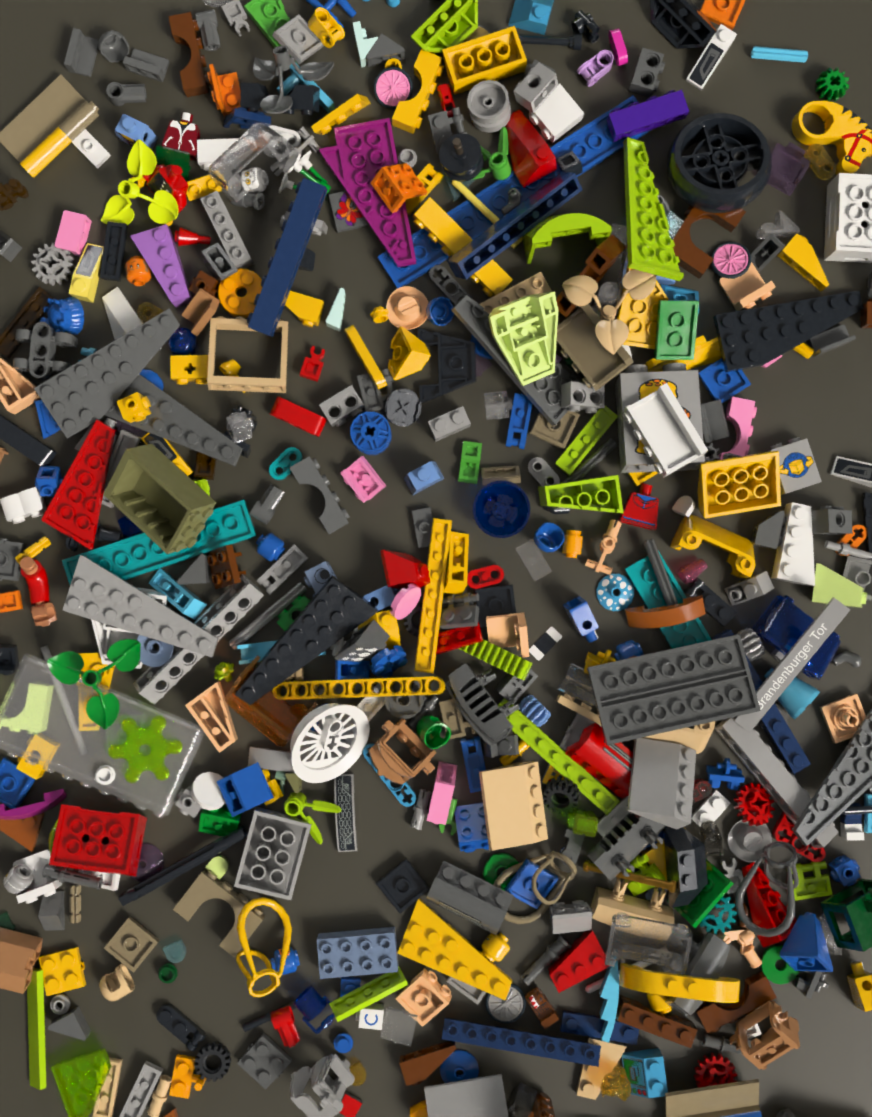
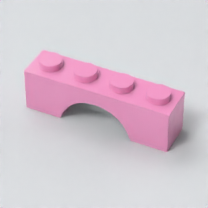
(740, 414)

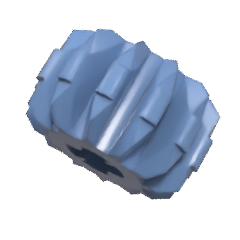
(534, 710)

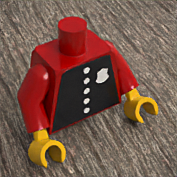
(167, 179)

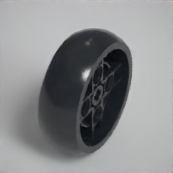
(723, 140)

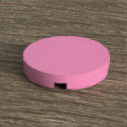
(405, 601)

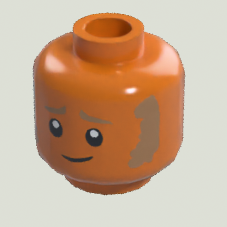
(137, 271)

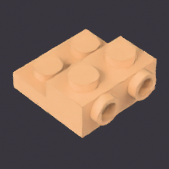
(424, 996)

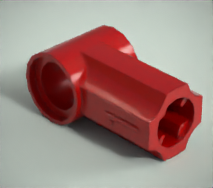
(285, 1023)

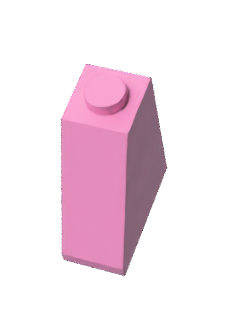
(442, 793)

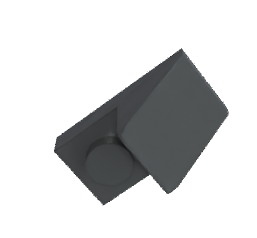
(506, 746)

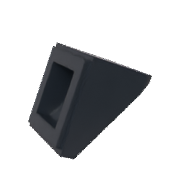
(569, 163)
(308, 261)

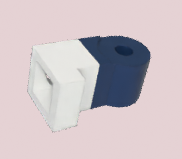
(851, 826)

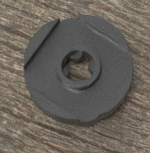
(403, 711)

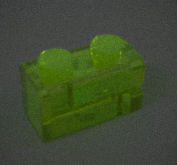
(582, 822)

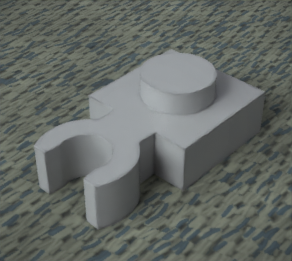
(236, 15)
(732, 874)

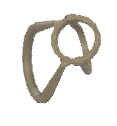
(555, 894)

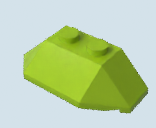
(447, 26)

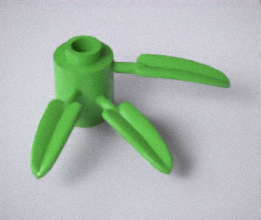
(498, 161)

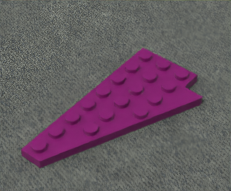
(355, 162)

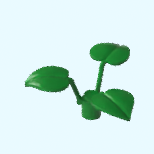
(68, 667)

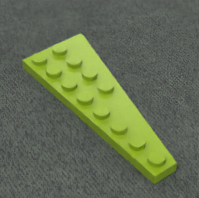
(647, 226)

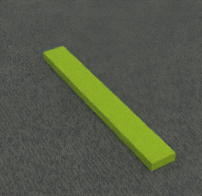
(560, 761)

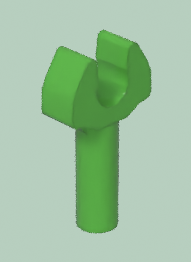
(450, 819)

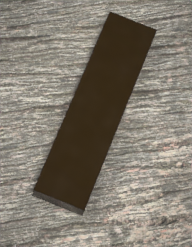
(25, 319)

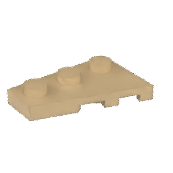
(592, 1076)

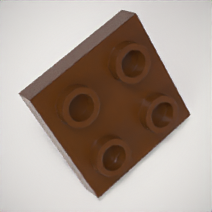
(224, 566)

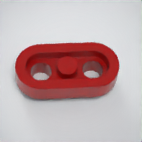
(485, 576)

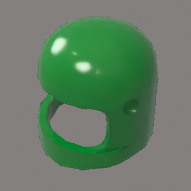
(429, 730)

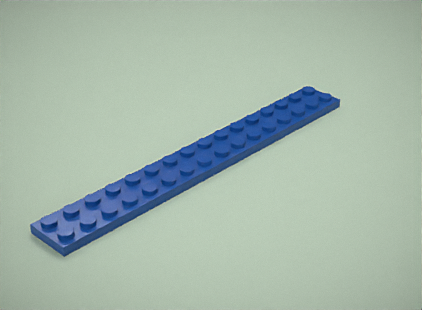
(591, 146)

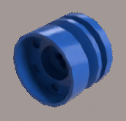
(382, 434)

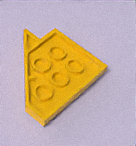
(641, 317)

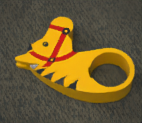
(842, 128)

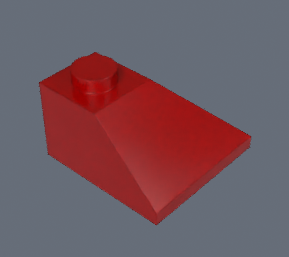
(404, 570)

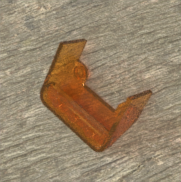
(268, 714)

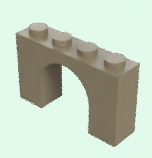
(208, 887)

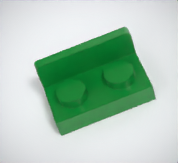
(218, 821)

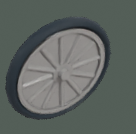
(506, 1010)

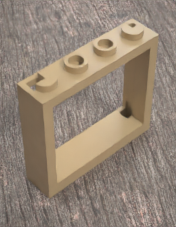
(246, 384)

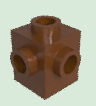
(204, 282)

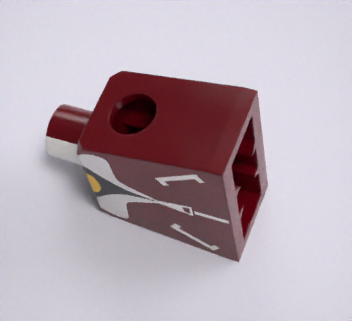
(183, 135)

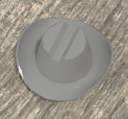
(748, 841)

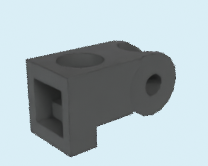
(572, 845)

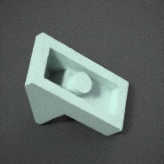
(363, 44)

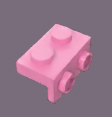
(363, 479)

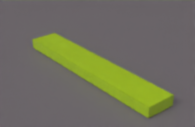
(36, 1030)

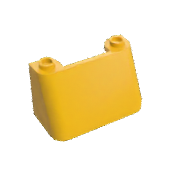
(695, 530)

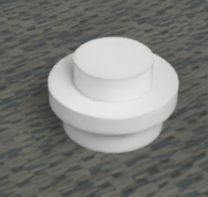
(105, 774)

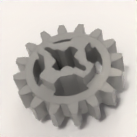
(57, 271)

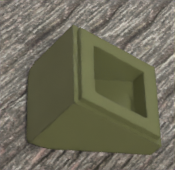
(295, 781)

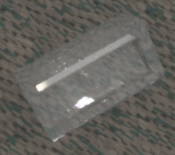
(533, 560)

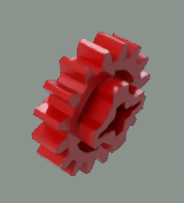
(754, 814)
(724, 1071)

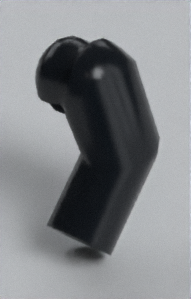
(555, 510)

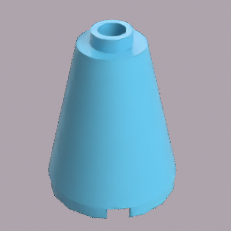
(796, 696)

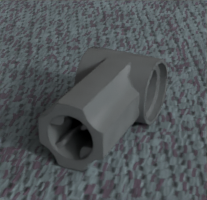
(208, 26)
(128, 93)
(265, 508)

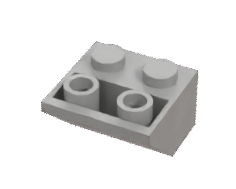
(570, 917)

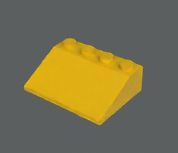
(739, 484)

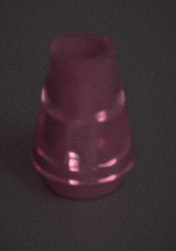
(691, 571)

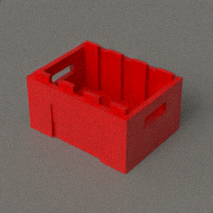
(117, 857)

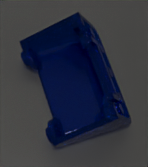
(783, 626)

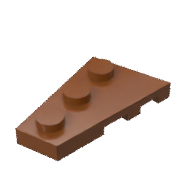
(23, 830)

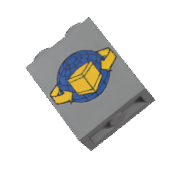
(796, 465)

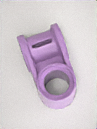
(593, 70)

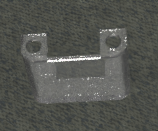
(255, 140)

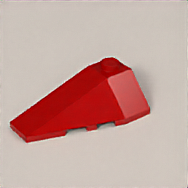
(528, 150)
(765, 906)

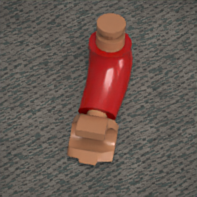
(38, 586)

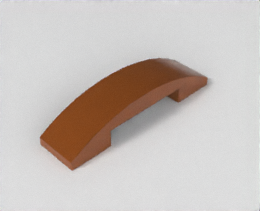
(666, 615)

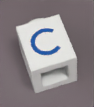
(371, 1016)

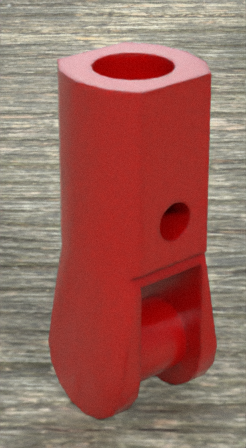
(446, 98)

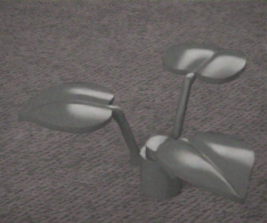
(267, 69)

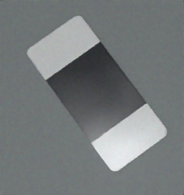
(545, 643)

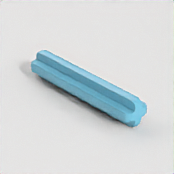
(779, 54)

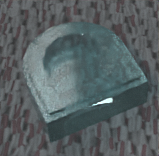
(175, 951)

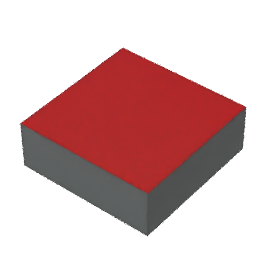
(350, 1105)

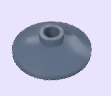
(153, 657)

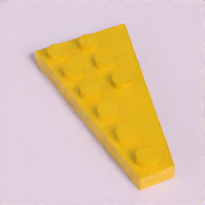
(444, 949)

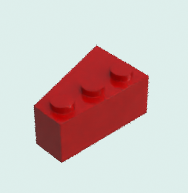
(579, 962)

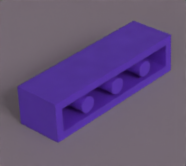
(647, 115)

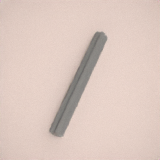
(267, 616)

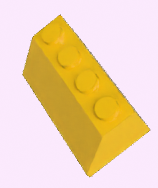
(484, 59)

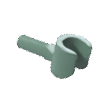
(280, 775)

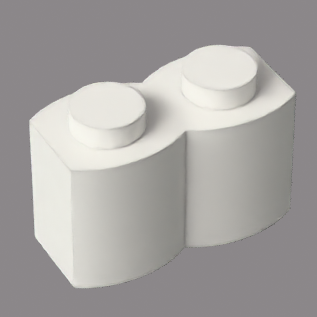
(23, 504)

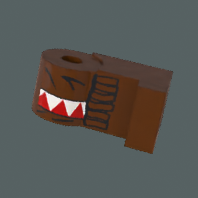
(542, 1007)

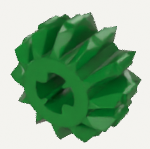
(832, 77)

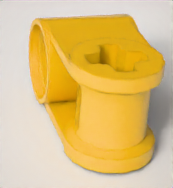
(324, 27)

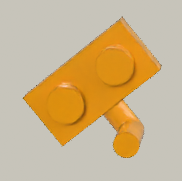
(184, 1076)

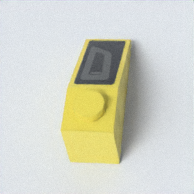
(87, 273)

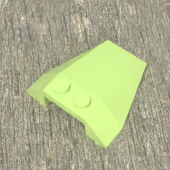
(527, 335)

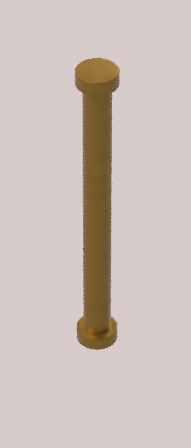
(671, 886)

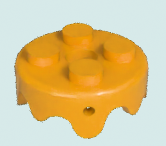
(227, 292)

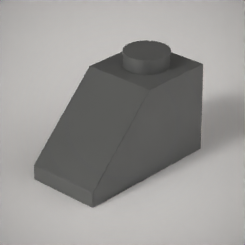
(218, 262)

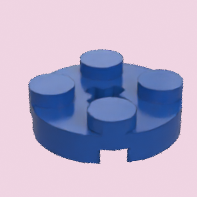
(388, 661)

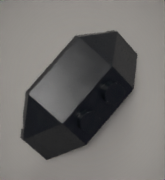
(681, 23)
(685, 865)

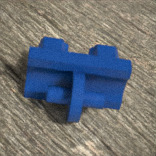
(725, 772)

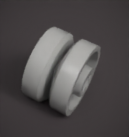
(489, 106)

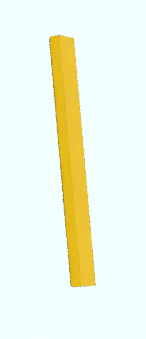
(433, 596)

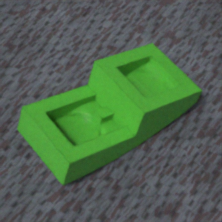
(470, 462)

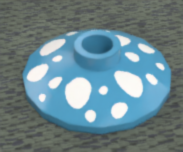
(605, 592)

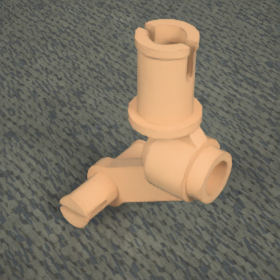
(606, 546)
(745, 938)

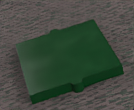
(175, 157)

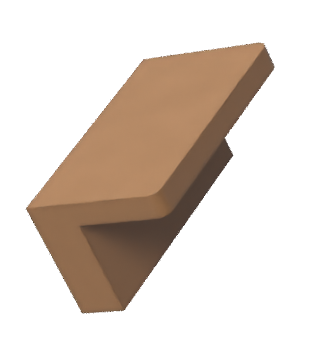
(200, 310)

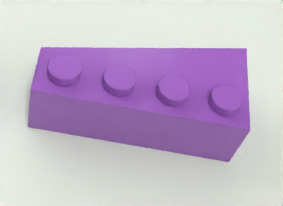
(164, 260)

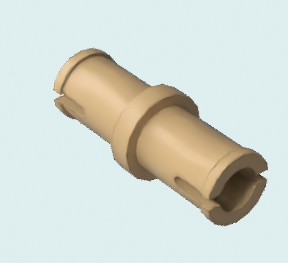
(159, 1096)

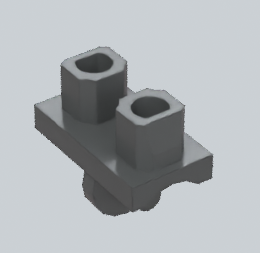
(813, 982)

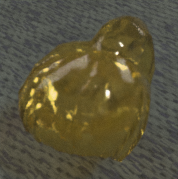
(616, 1084)

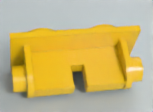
(201, 187)

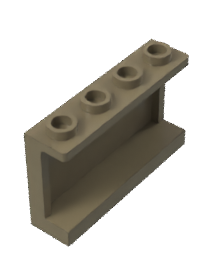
(589, 357)

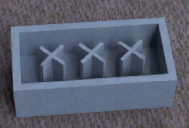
(357, 952)

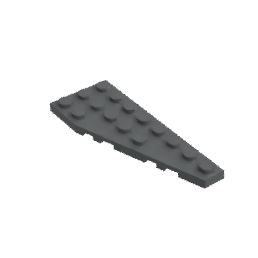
(95, 383)

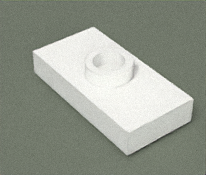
(91, 148)

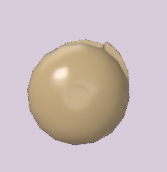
(117, 984)

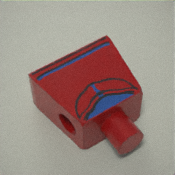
(641, 509)

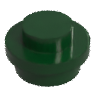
(168, 973)

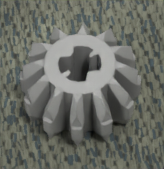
(752, 644)

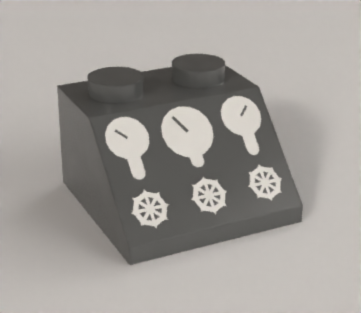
(364, 643)

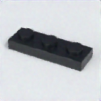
(114, 251)

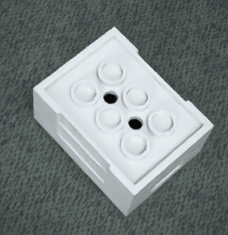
(844, 213)

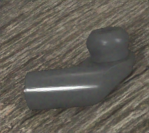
(513, 201)
(847, 656)

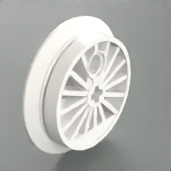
(312, 753)

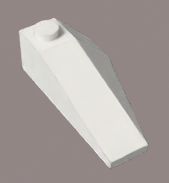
(120, 313)

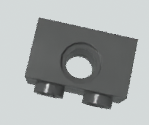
(832, 521)

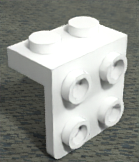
(40, 884)

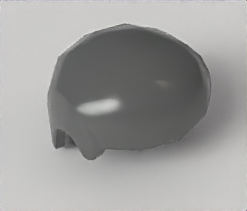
(113, 46)

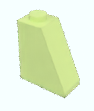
(831, 584)

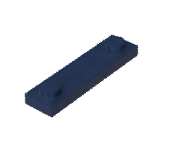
(592, 1025)

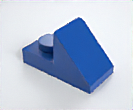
(351, 670)

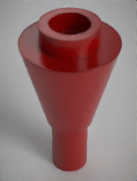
(186, 237)

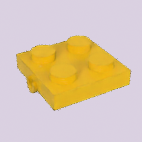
(62, 971)

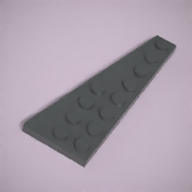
(544, 392)
(177, 423)
(841, 787)

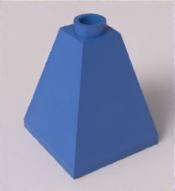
(807, 946)

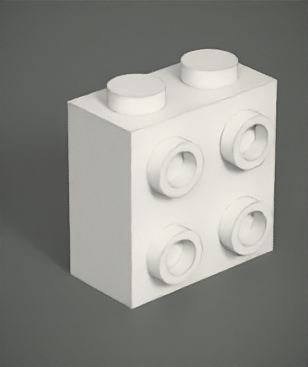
(556, 114)

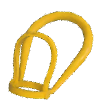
(274, 976)

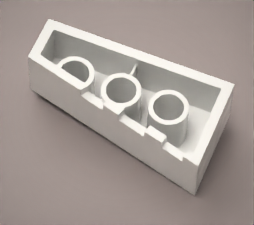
(795, 555)

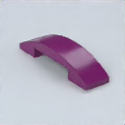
(51, 800)

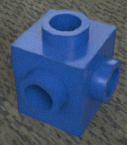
(48, 480)
(839, 870)

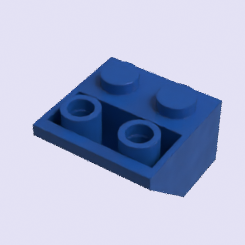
(245, 789)

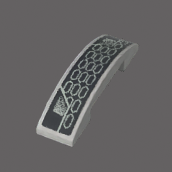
(345, 820)

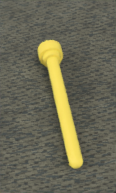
(480, 206)

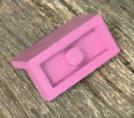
(73, 232)

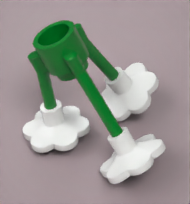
(296, 164)

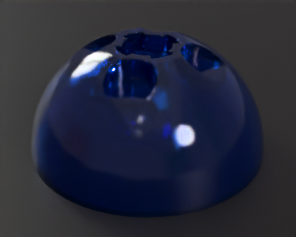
(509, 500)

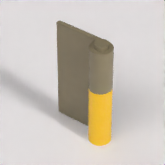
(48, 125)

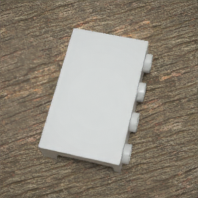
(664, 431)

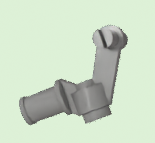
(309, 140)

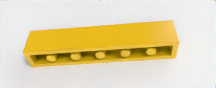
(454, 238)

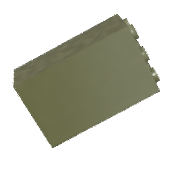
(159, 498)

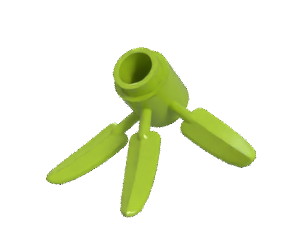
(295, 804)

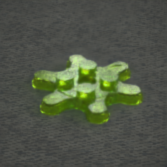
(152, 737)

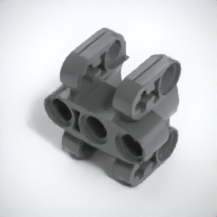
(37, 342)

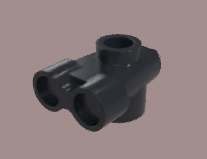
(586, 24)

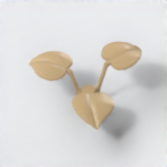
(609, 331)

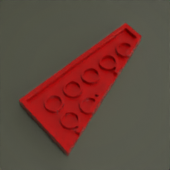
(80, 495)

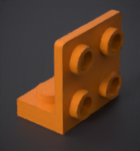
(225, 91)
(397, 184)

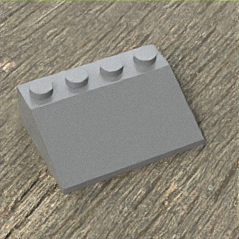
(662, 782)
(272, 853)
(467, 1098)

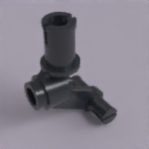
(101, 534)

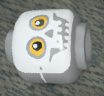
(255, 179)
(18, 879)

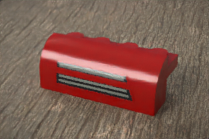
(605, 762)

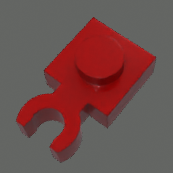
(312, 366)

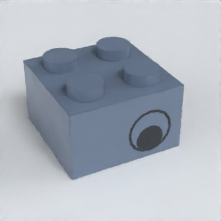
(318, 576)

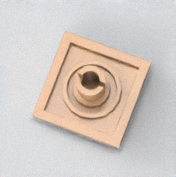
(843, 717)

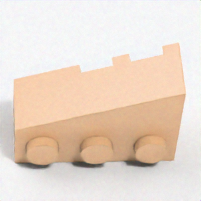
(214, 716)

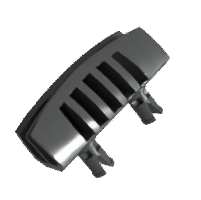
(478, 705)
(624, 843)
(706, 962)

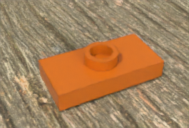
(10, 601)

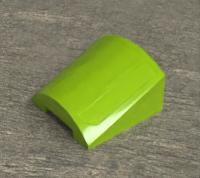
(564, 225)

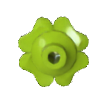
(224, 671)

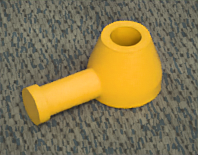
(230, 368)

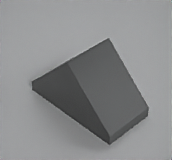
(383, 50)
(8, 247)
(766, 252)
(197, 573)
(53, 912)
(71, 1024)

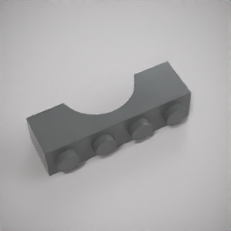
(332, 515)

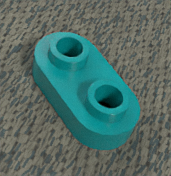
(285, 463)

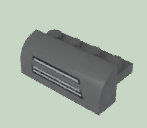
(469, 897)

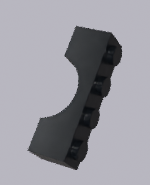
(304, 98)

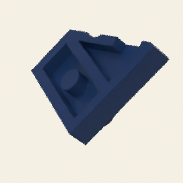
(246, 118)

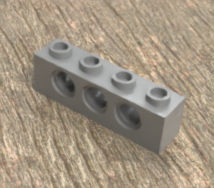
(226, 230)

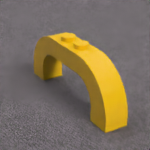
(682, 986)

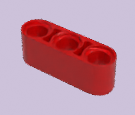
(298, 416)

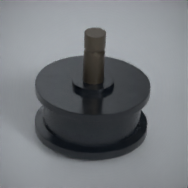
(461, 157)

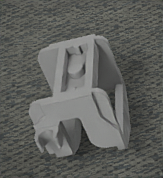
(327, 1089)

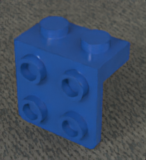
(471, 827)

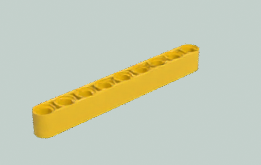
(349, 688)

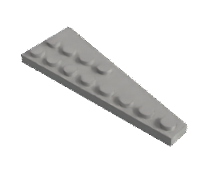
(112, 601)

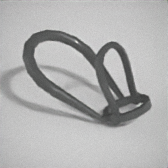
(791, 864)

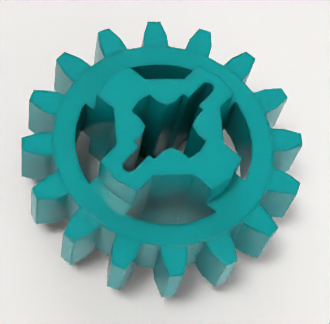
(718, 920)

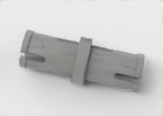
(420, 809)

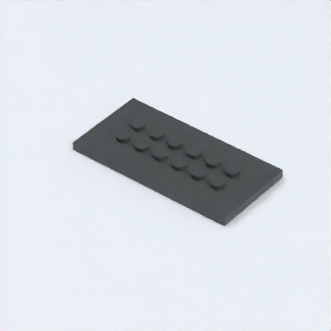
(673, 689)

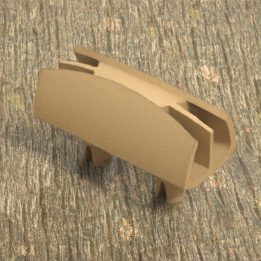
(608, 903)

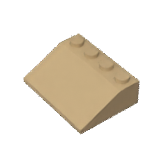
(513, 805)

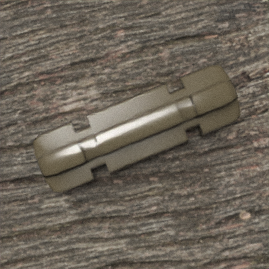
(75, 903)

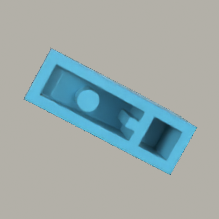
(178, 595)

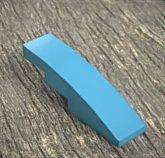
(610, 992)

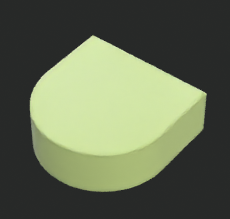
(218, 865)

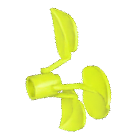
(163, 206)

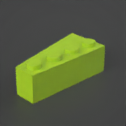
(591, 494)

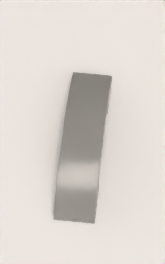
(270, 759)

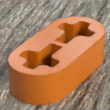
(845, 538)

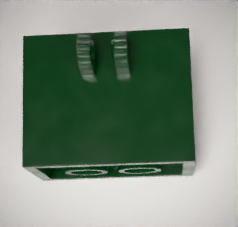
(857, 913)

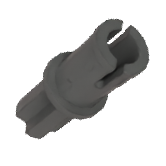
(719, 1043)

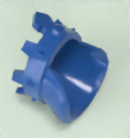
(64, 315)

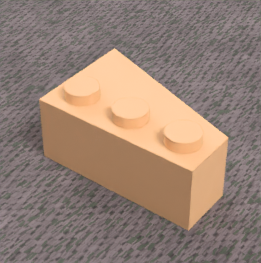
(15, 389)

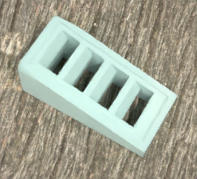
(335, 315)

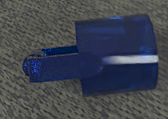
(310, 1004)

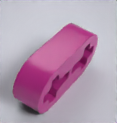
(618, 47)

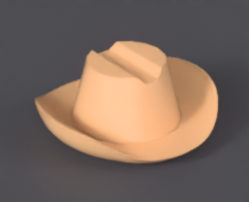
(407, 307)

